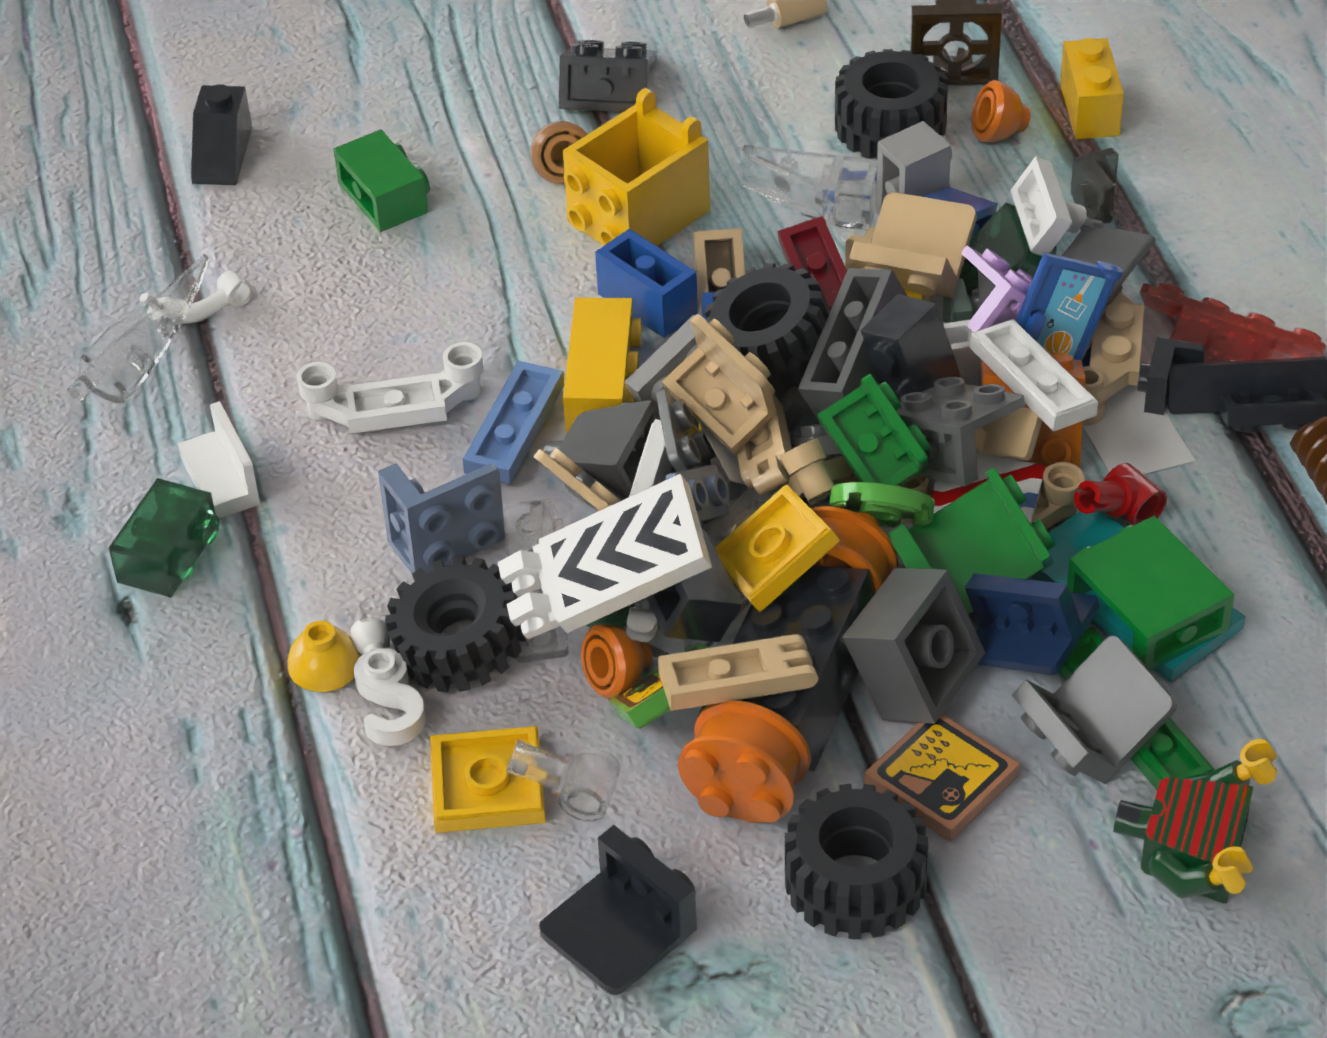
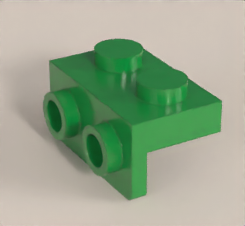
(874, 435)

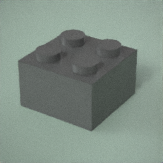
(914, 645)

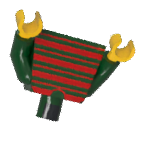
(1199, 826)

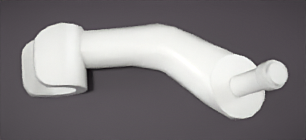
(230, 291)

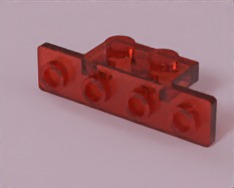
(1226, 333)

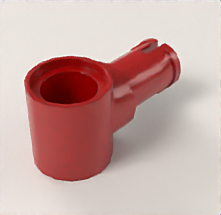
(1123, 494)

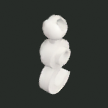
(383, 679)

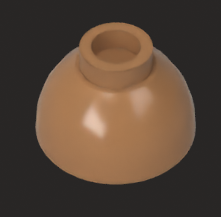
(548, 149)

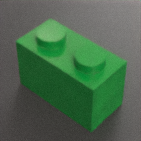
(381, 180)

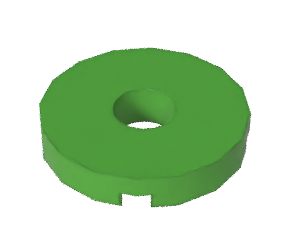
(884, 502)

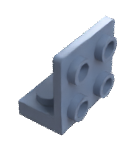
(443, 521)

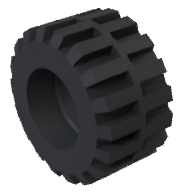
(887, 95)
(775, 318)
(851, 896)

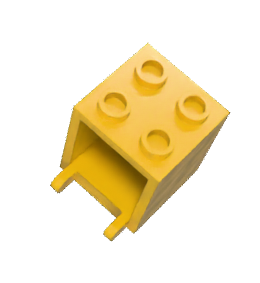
(638, 175)

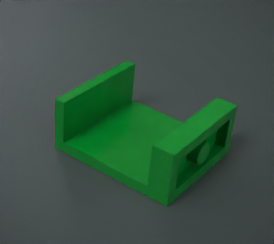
(978, 535)
(1154, 589)

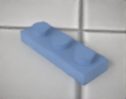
(515, 419)

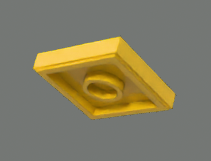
(775, 547)
(473, 783)

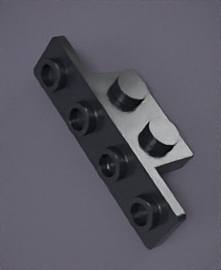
(1252, 391)

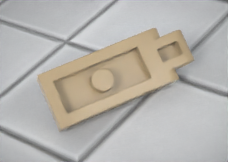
(760, 456)

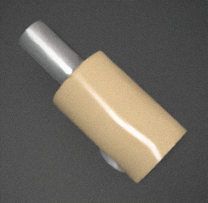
(786, 12)

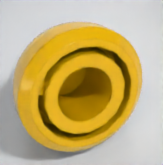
(322, 658)

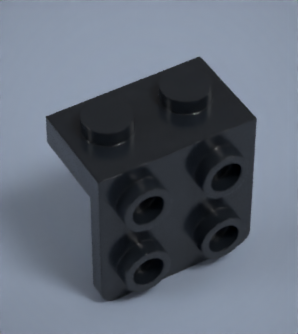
(623, 915)

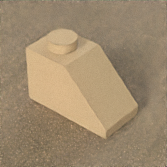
(717, 259)

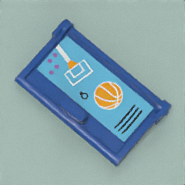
(1068, 303)

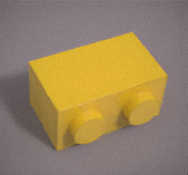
(1091, 88)

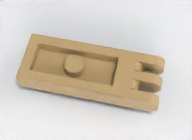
(736, 672)

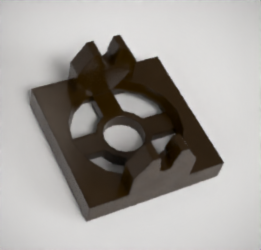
(959, 68)

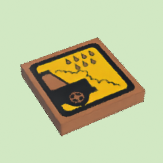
(943, 774)

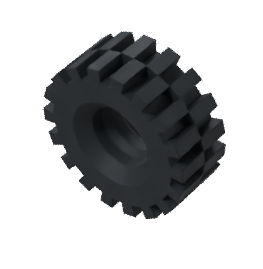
(445, 598)

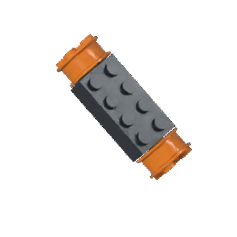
(760, 746)

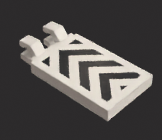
(607, 560)

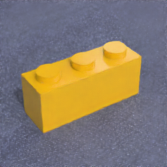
(600, 355)

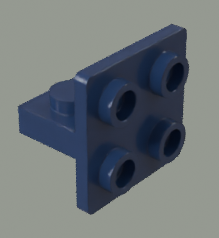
(1028, 621)

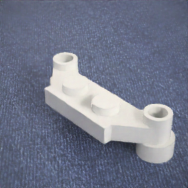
(393, 401)

